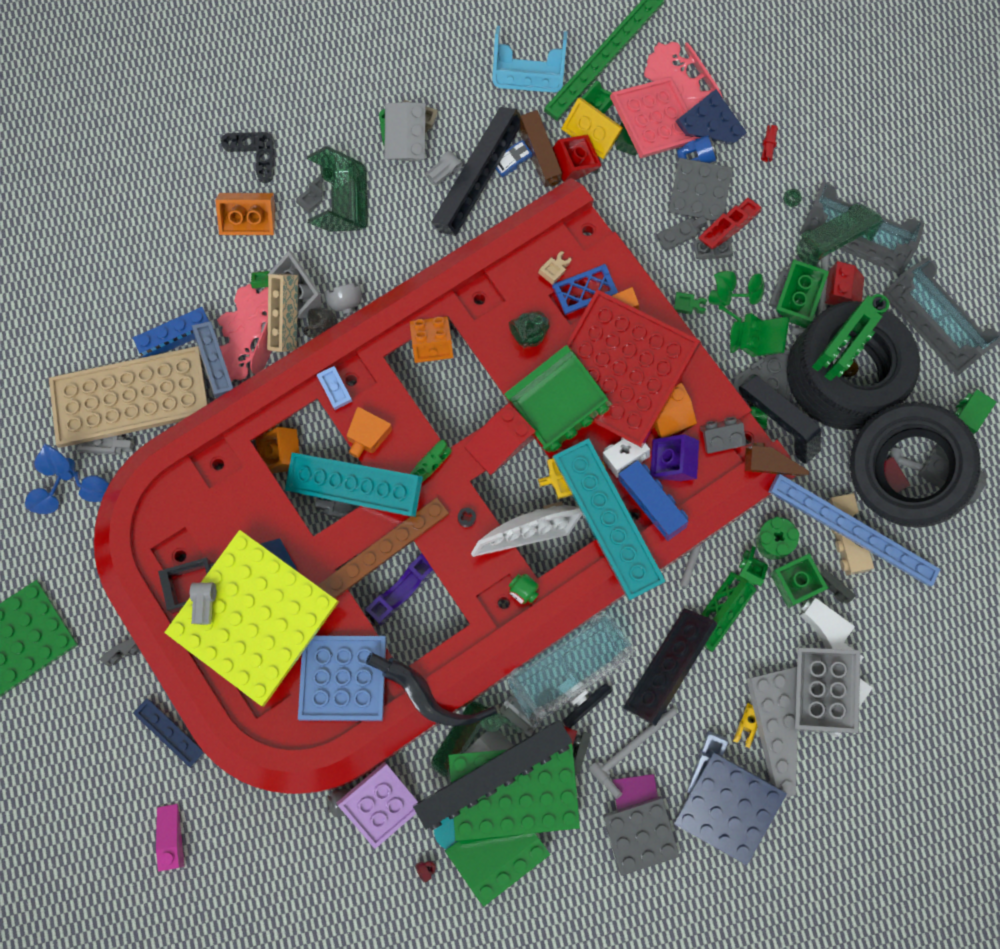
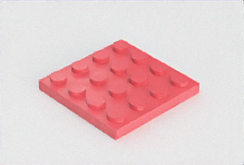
(651, 116)

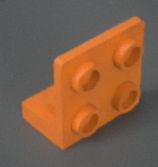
(431, 339)

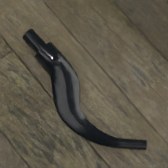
(420, 693)

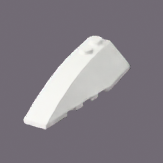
(529, 529)

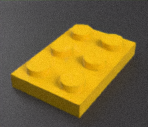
(589, 121)

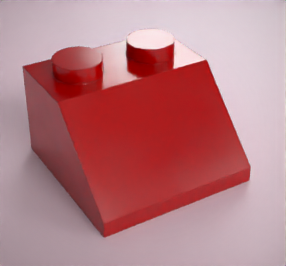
(576, 157)
(844, 284)

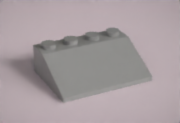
(828, 690)

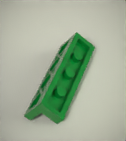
(730, 610)

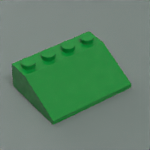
(496, 862)

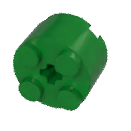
(766, 536)

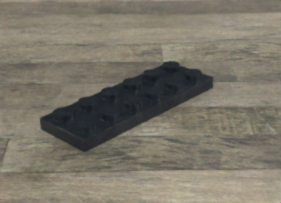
(670, 666)

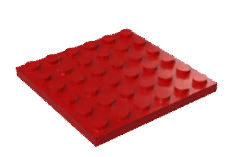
(632, 361)

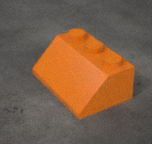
(245, 213)

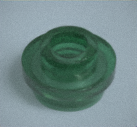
(792, 193)

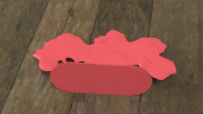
(661, 66)
(242, 328)

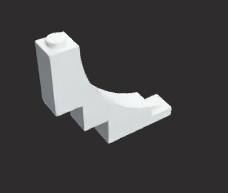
(833, 632)

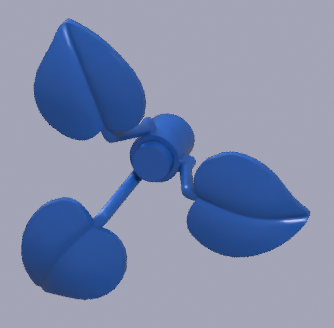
(51, 462)

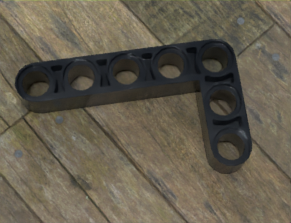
(803, 429)

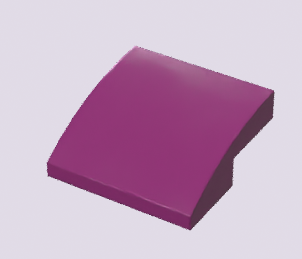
(635, 790)

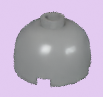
(344, 297)

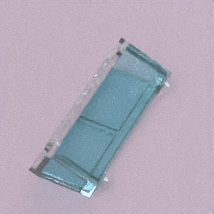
(570, 668)

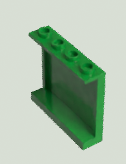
(558, 399)

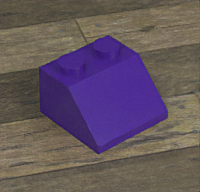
(675, 458)

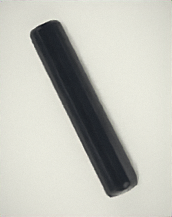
(587, 705)

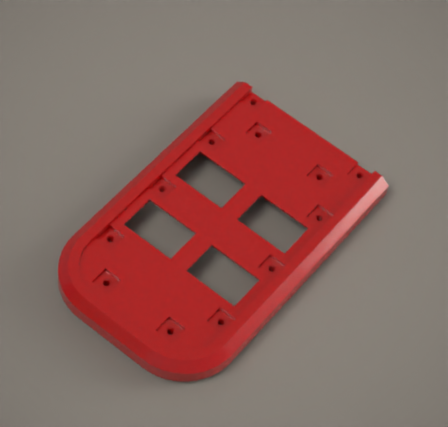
(177, 503)

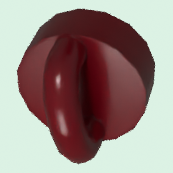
(423, 872)

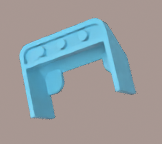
(528, 74)

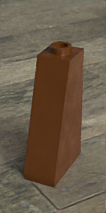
(543, 156)

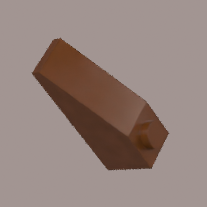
(768, 460)

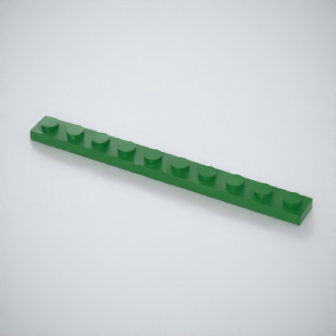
(602, 58)

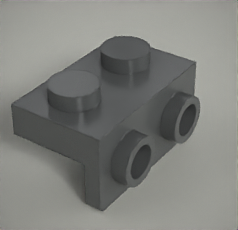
(723, 435)

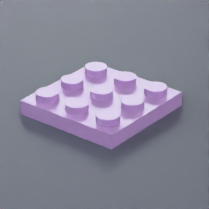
(378, 805)

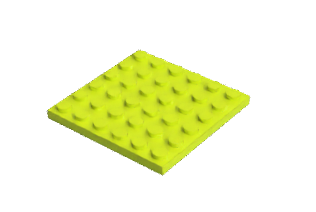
(259, 618)

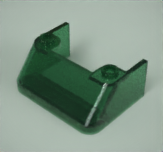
(348, 191)
(837, 233)
(462, 736)

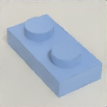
(334, 388)

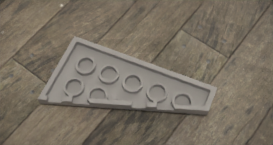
(775, 713)

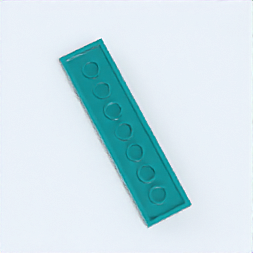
(354, 484)
(608, 519)

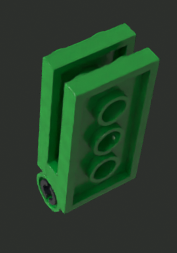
(860, 322)

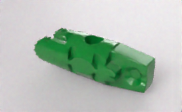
(432, 460)

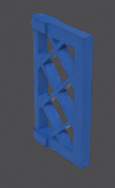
(588, 274)

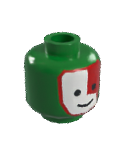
(523, 589)

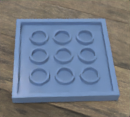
(339, 682)

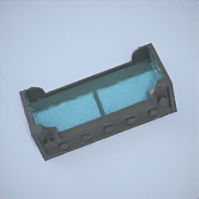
(892, 244)
(939, 318)

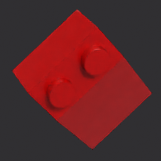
(500, 439)

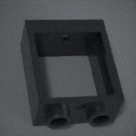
(168, 584)

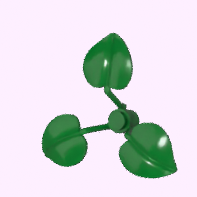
(721, 297)

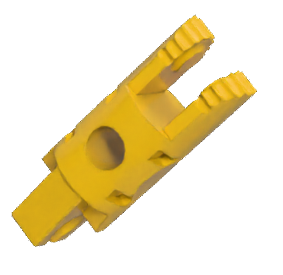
(747, 726)

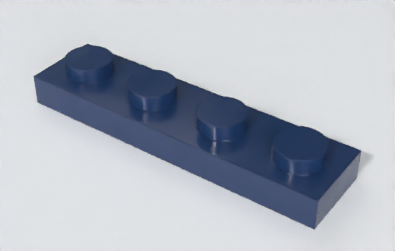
(169, 732)

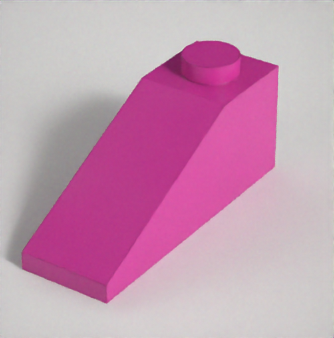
(169, 838)

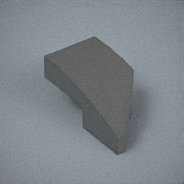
(312, 197)

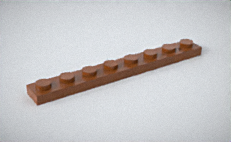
(384, 549)

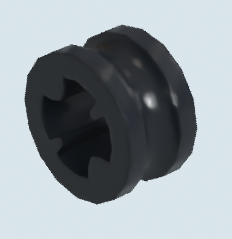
(468, 511)

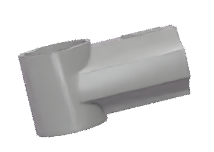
(447, 165)
(202, 597)

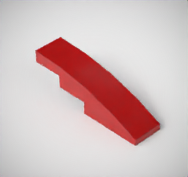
(730, 224)

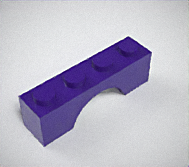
(389, 602)

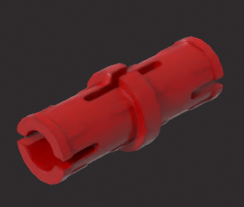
(769, 143)

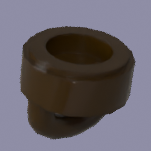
(852, 370)

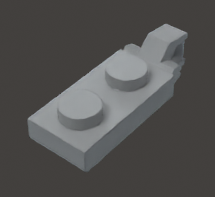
(111, 445)

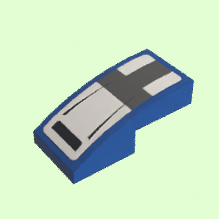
(513, 156)

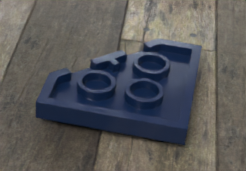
(713, 119)

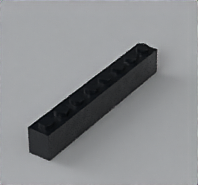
(477, 171)
(492, 774)

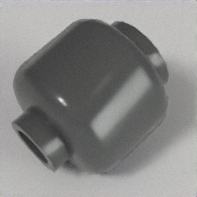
(334, 797)

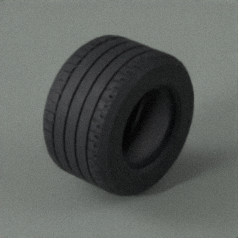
(838, 401)
(910, 421)

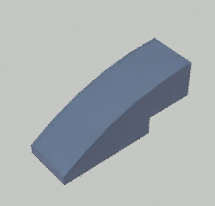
(712, 742)

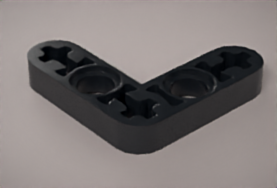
(256, 145)

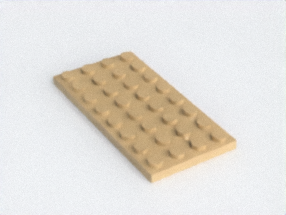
(127, 396)

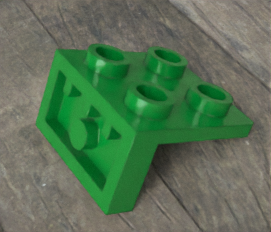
(764, 336)

